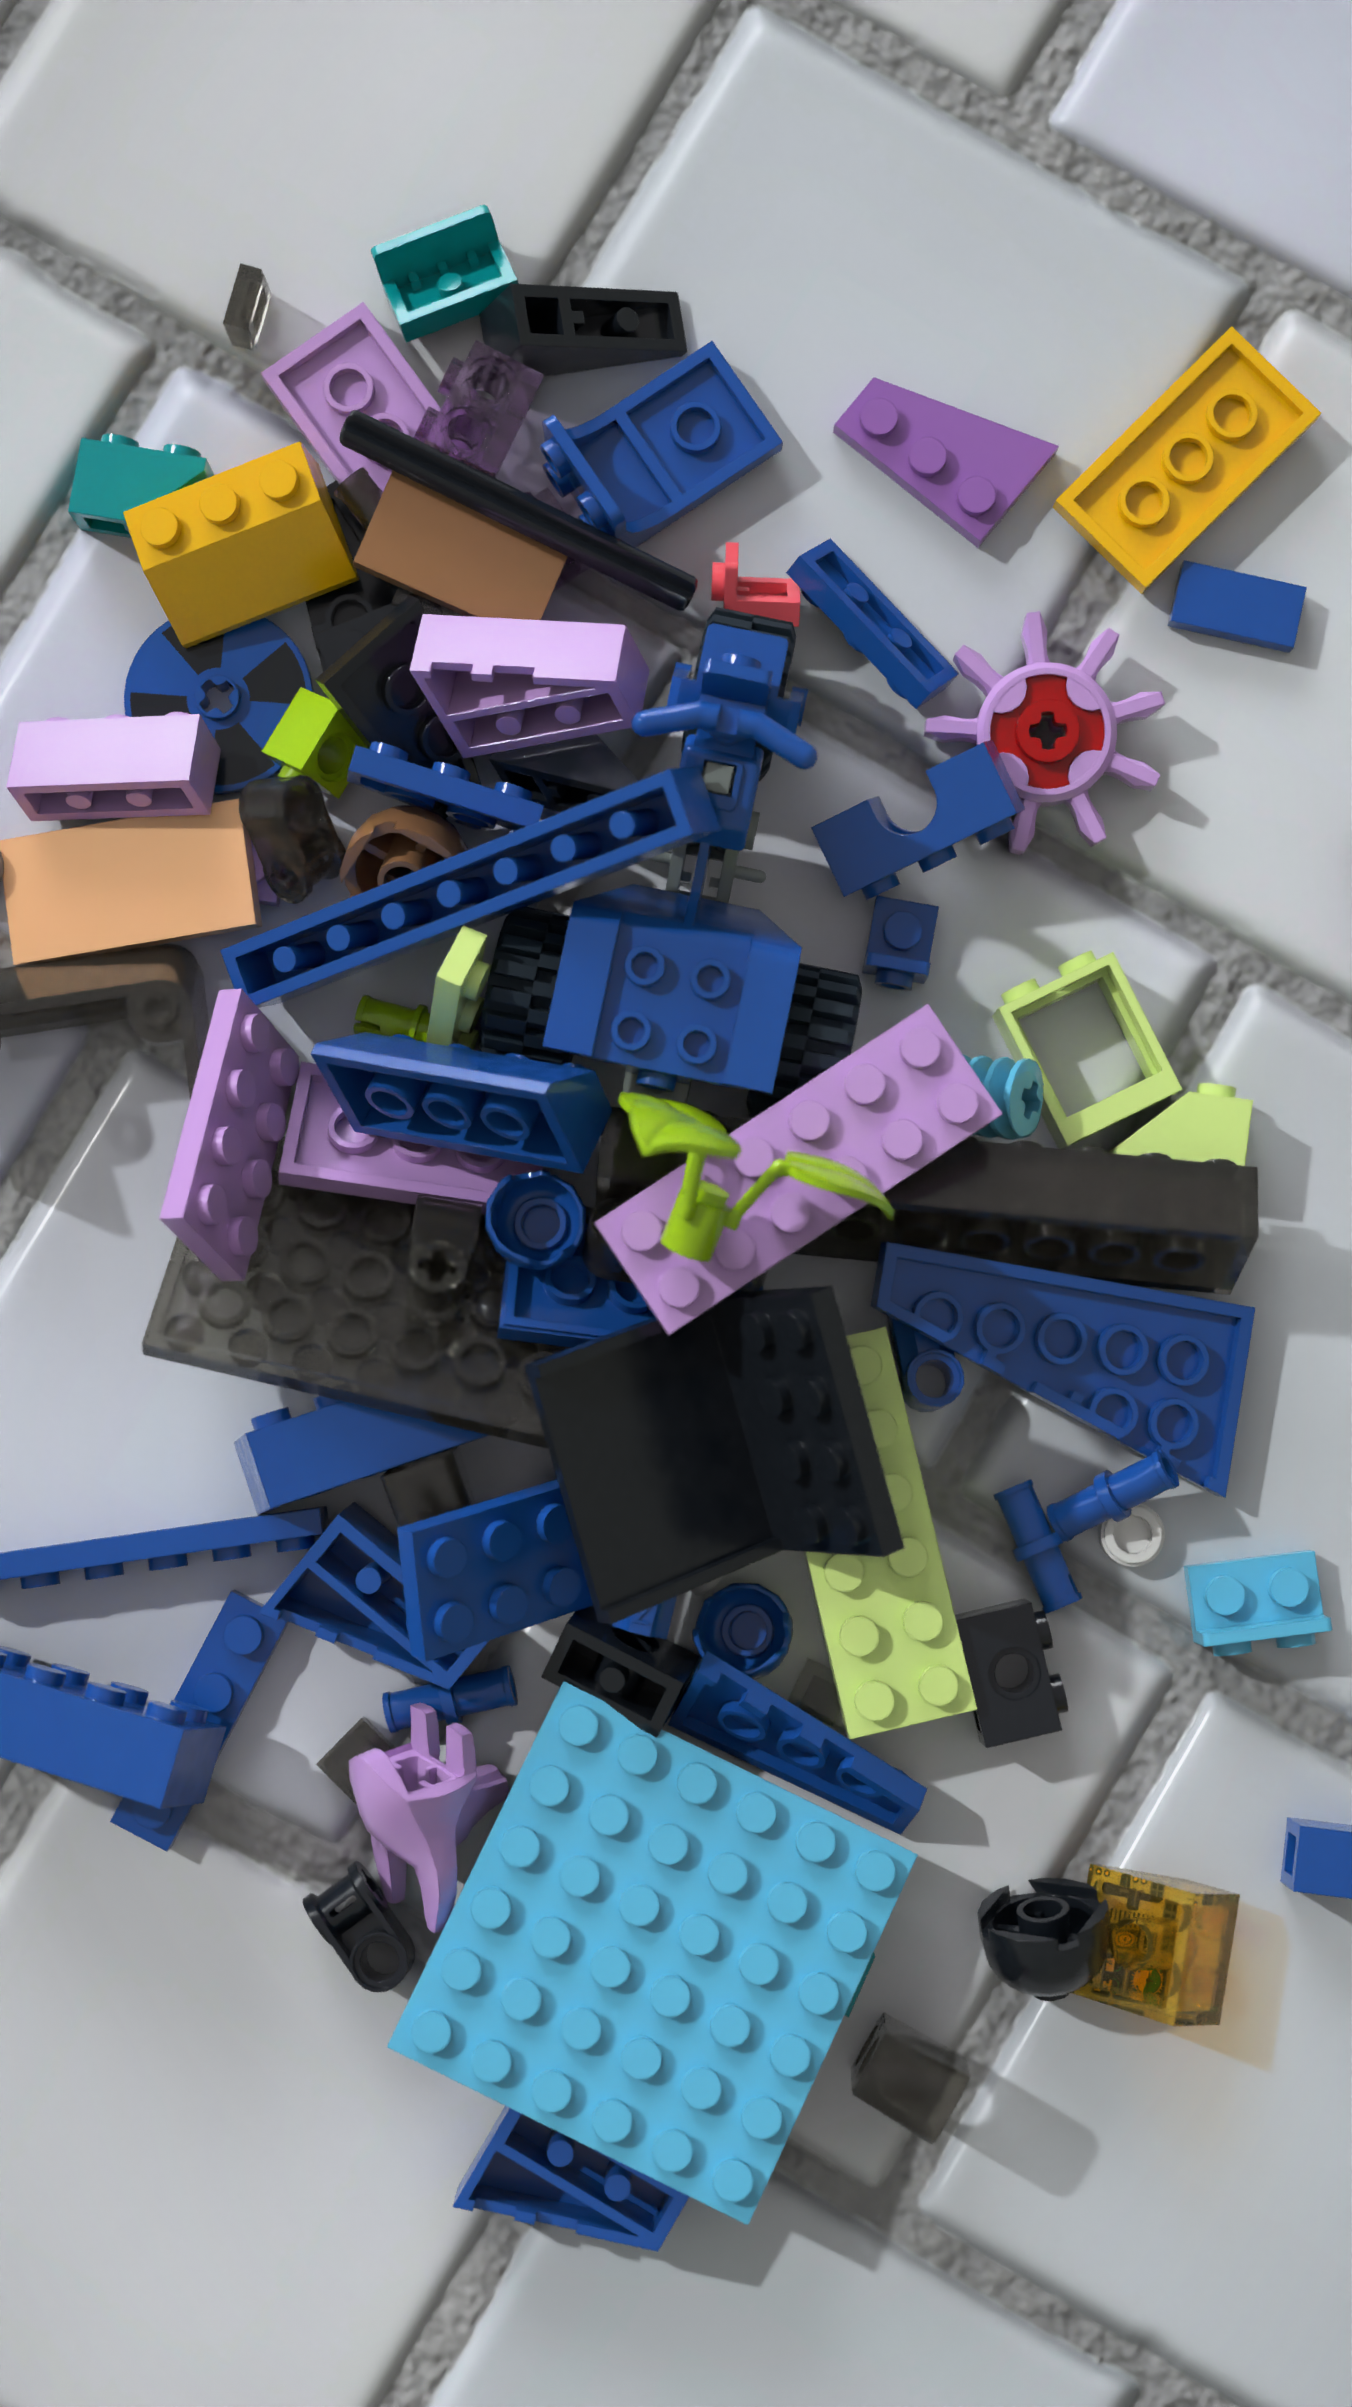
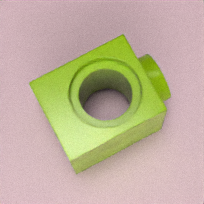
(314, 742)

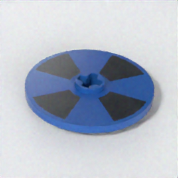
(252, 660)

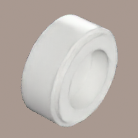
(1134, 1539)

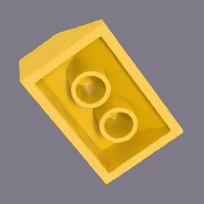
(242, 544)

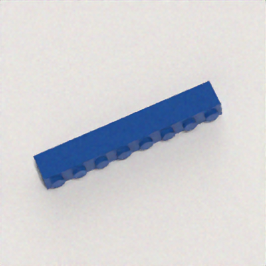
(474, 886)

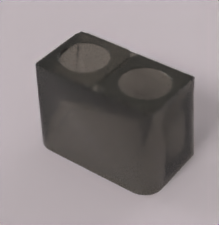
(428, 1487)
(909, 2077)

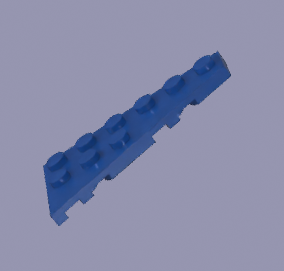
(1108, 1353)

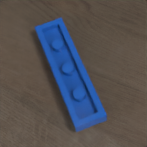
(220, 1682)

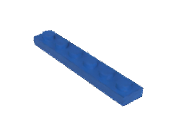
(164, 1547)

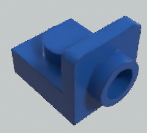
(900, 942)

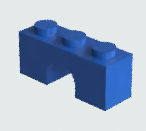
(972, 799)

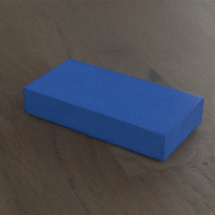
(1237, 606)

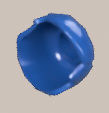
(535, 1219)
(745, 1628)

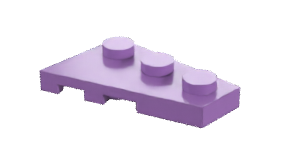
(944, 456)

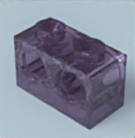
(480, 422)

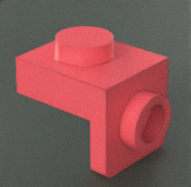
(754, 595)

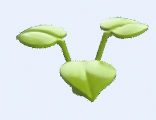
(701, 1206)

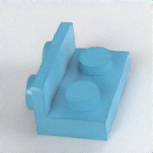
(1256, 1601)

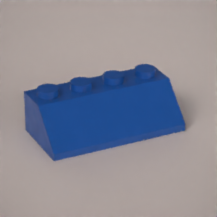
(466, 1099)

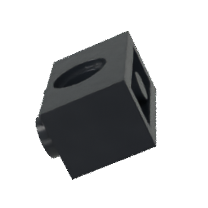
(624, 1669)
(1020, 1711)

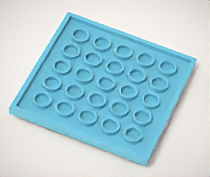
(653, 1953)

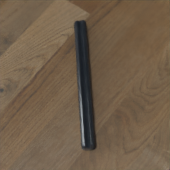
(517, 510)

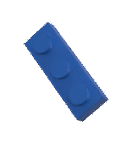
(872, 623)

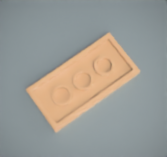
(129, 884)

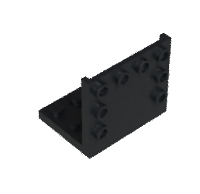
(712, 1447)

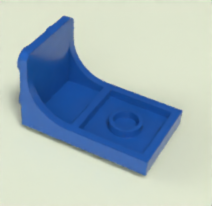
(660, 448)

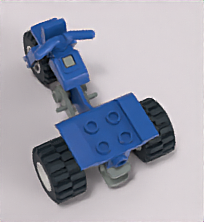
(677, 976)

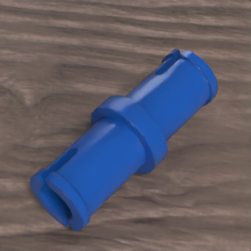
(1112, 1495)
(1037, 1546)
(467, 1696)

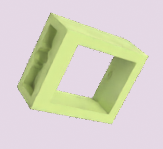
(1077, 975)

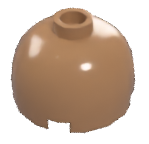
(397, 845)

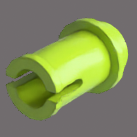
(391, 1019)

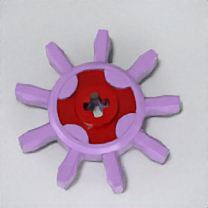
(1073, 707)

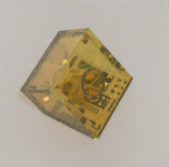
(1165, 1946)

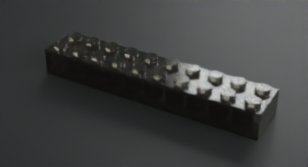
(1029, 1206)

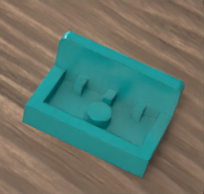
(443, 272)

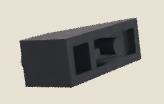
(583, 327)
(564, 771)

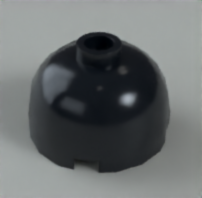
(1046, 1938)

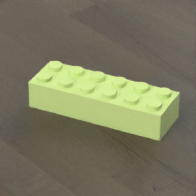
(891, 1616)

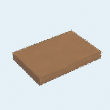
(456, 555)

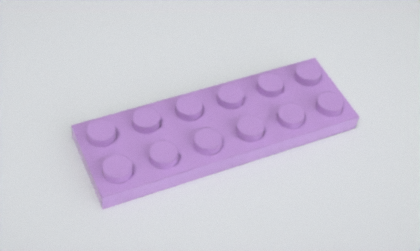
(875, 1111)

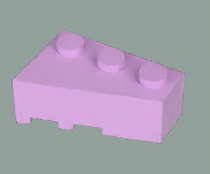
(527, 680)

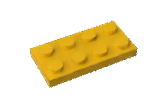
(1186, 460)

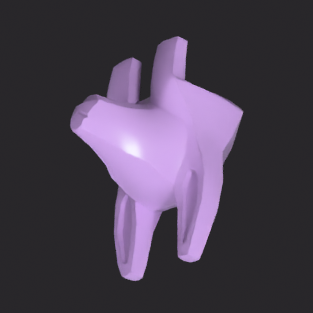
(424, 1808)

